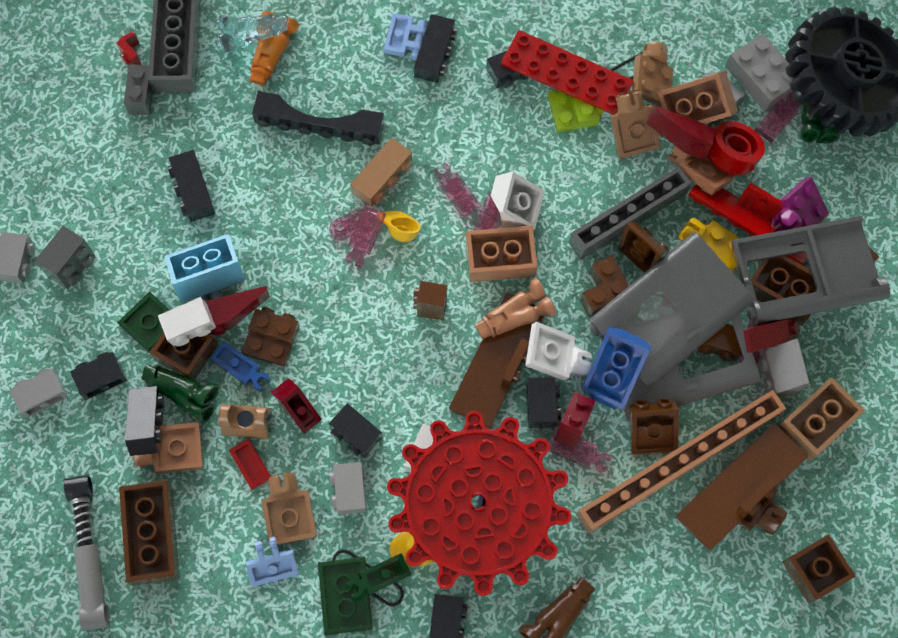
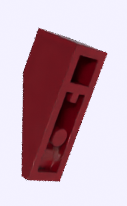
(683, 132)
(232, 309)
(771, 334)

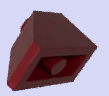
(296, 405)

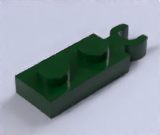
(380, 576)

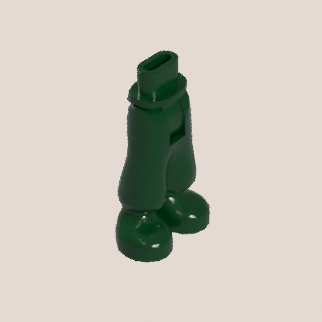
(814, 130)
(183, 391)

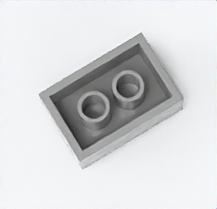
(761, 71)

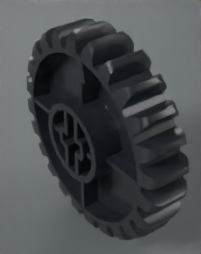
(846, 70)

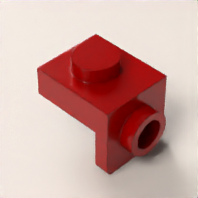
(125, 47)

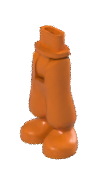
(269, 52)

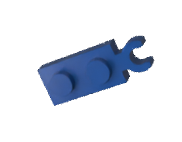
(238, 365)

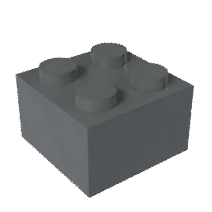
(65, 257)

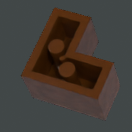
(608, 283)

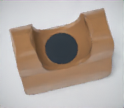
(244, 421)

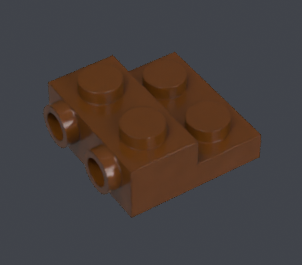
(270, 336)
(653, 426)

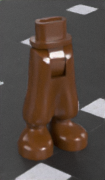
(561, 613)

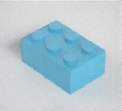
(204, 268)

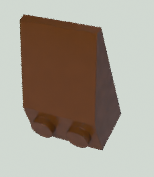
(641, 246)

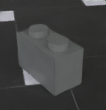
(138, 90)

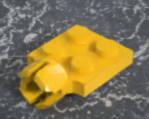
(716, 237)

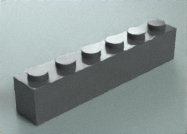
(634, 208)

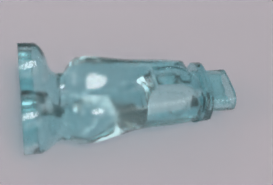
(248, 30)

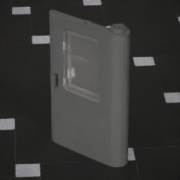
(676, 299)

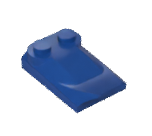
(616, 368)

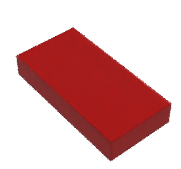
(250, 464)

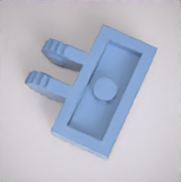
(271, 567)

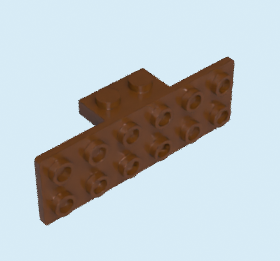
(493, 372)
(742, 487)

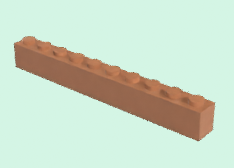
(680, 462)

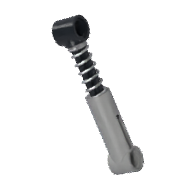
(93, 608)

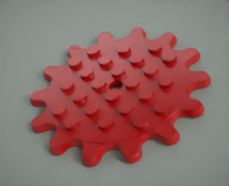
(487, 538)

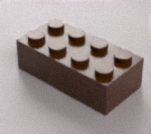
(149, 533)

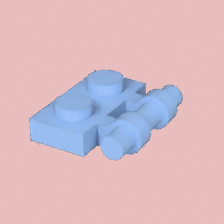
(399, 33)

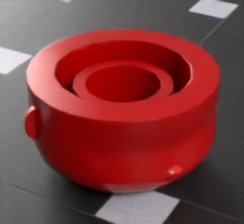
(736, 148)

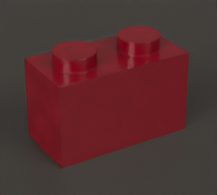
(574, 420)

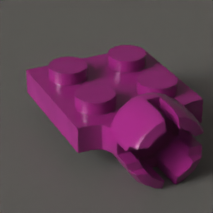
(801, 207)

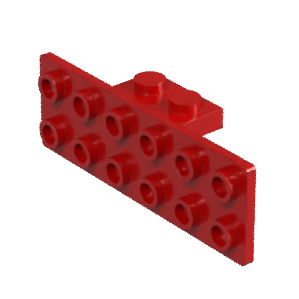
(566, 72)
(750, 212)

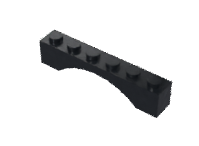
(360, 126)

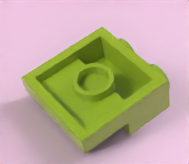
(572, 113)

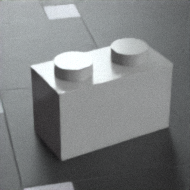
(15, 256)
(38, 392)
(348, 488)

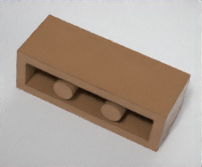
(382, 172)

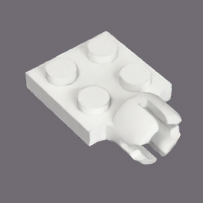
(556, 353)

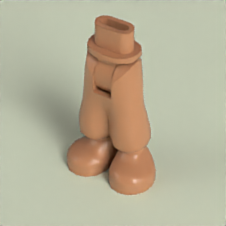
(517, 312)

